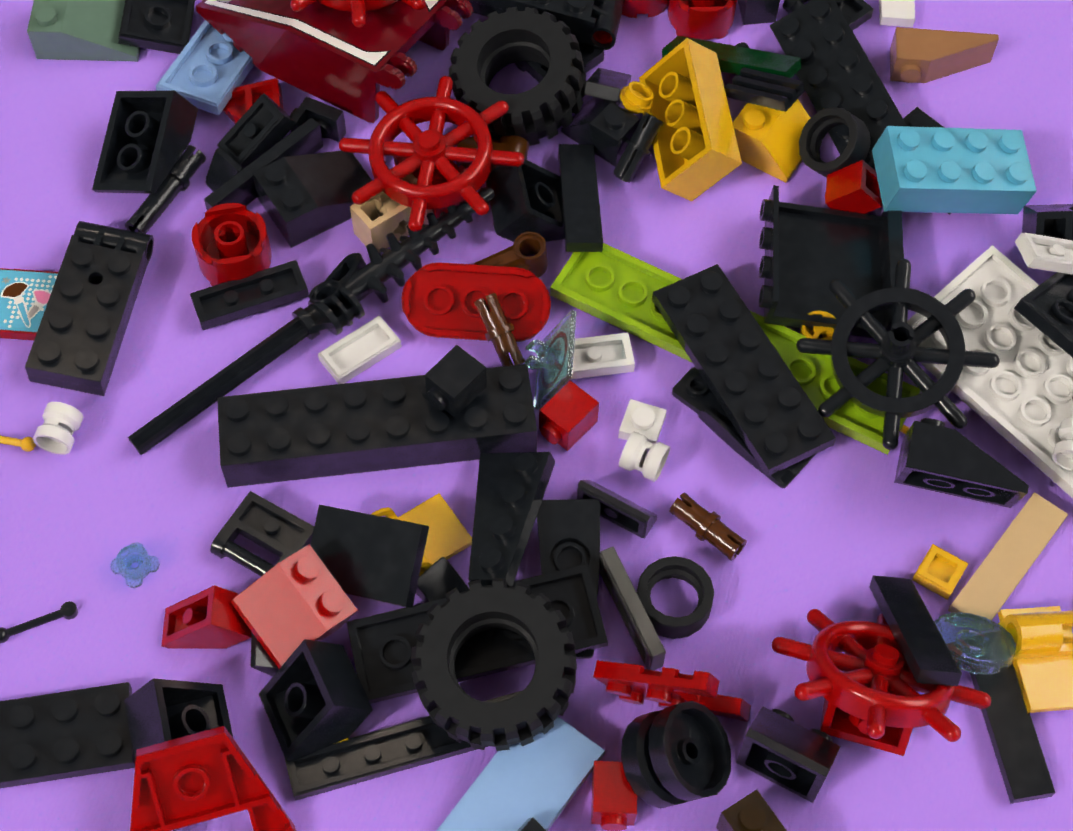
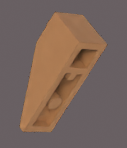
(934, 54)

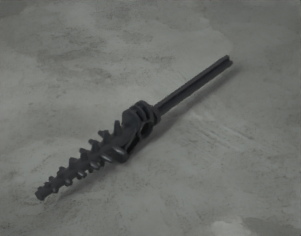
(330, 307)

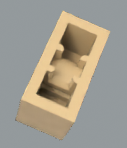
(382, 216)

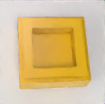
(940, 571)

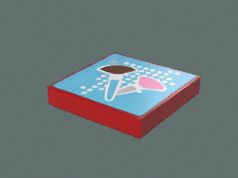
(23, 301)

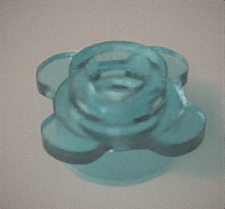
(127, 556)

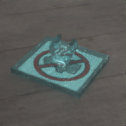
(554, 359)

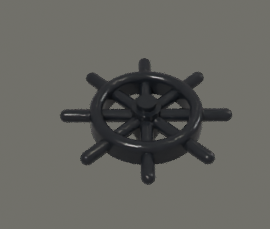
(897, 353)

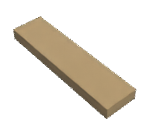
(1010, 558)

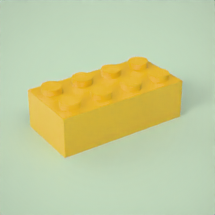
(698, 134)

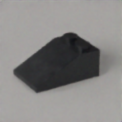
(143, 140)
(309, 192)
(953, 465)

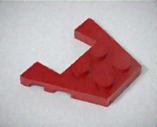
(668, 688)
(200, 781)

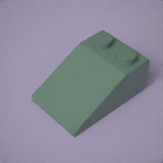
(79, 30)

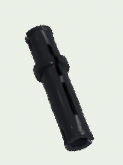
(175, 181)

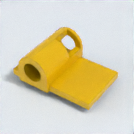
(445, 533)
(1042, 655)

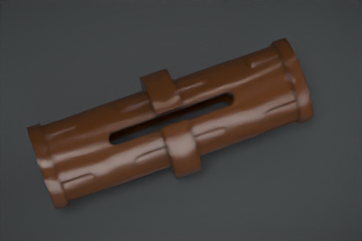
(499, 331)
(708, 526)

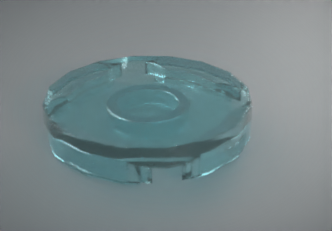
(976, 642)

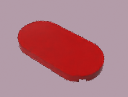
(443, 296)

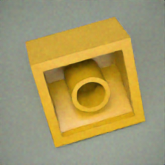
(771, 138)

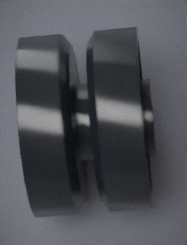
(676, 755)

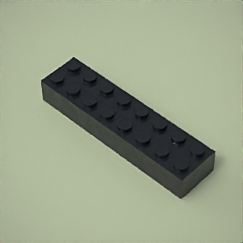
(369, 428)

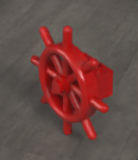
(431, 154)
(877, 692)

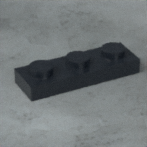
(249, 295)

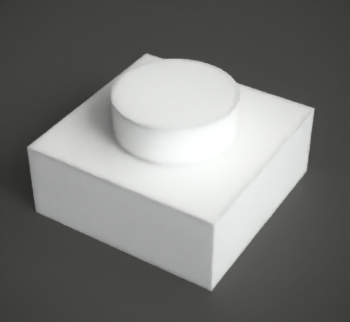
(642, 419)

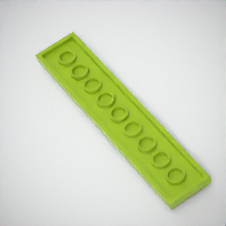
(621, 293)

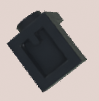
(330, 118)

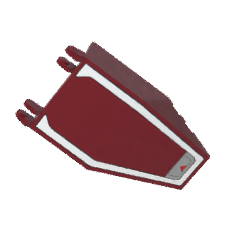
(327, 53)

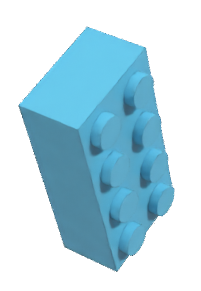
(953, 170)

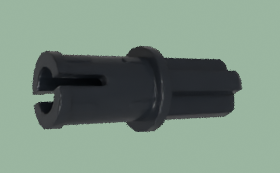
(637, 147)

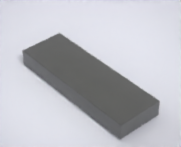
(631, 609)

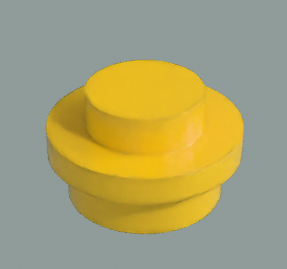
(637, 97)

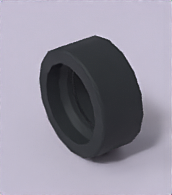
(817, 128)
(685, 570)

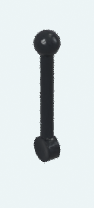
(68, 611)

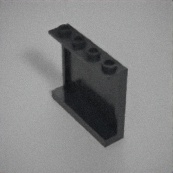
(816, 245)

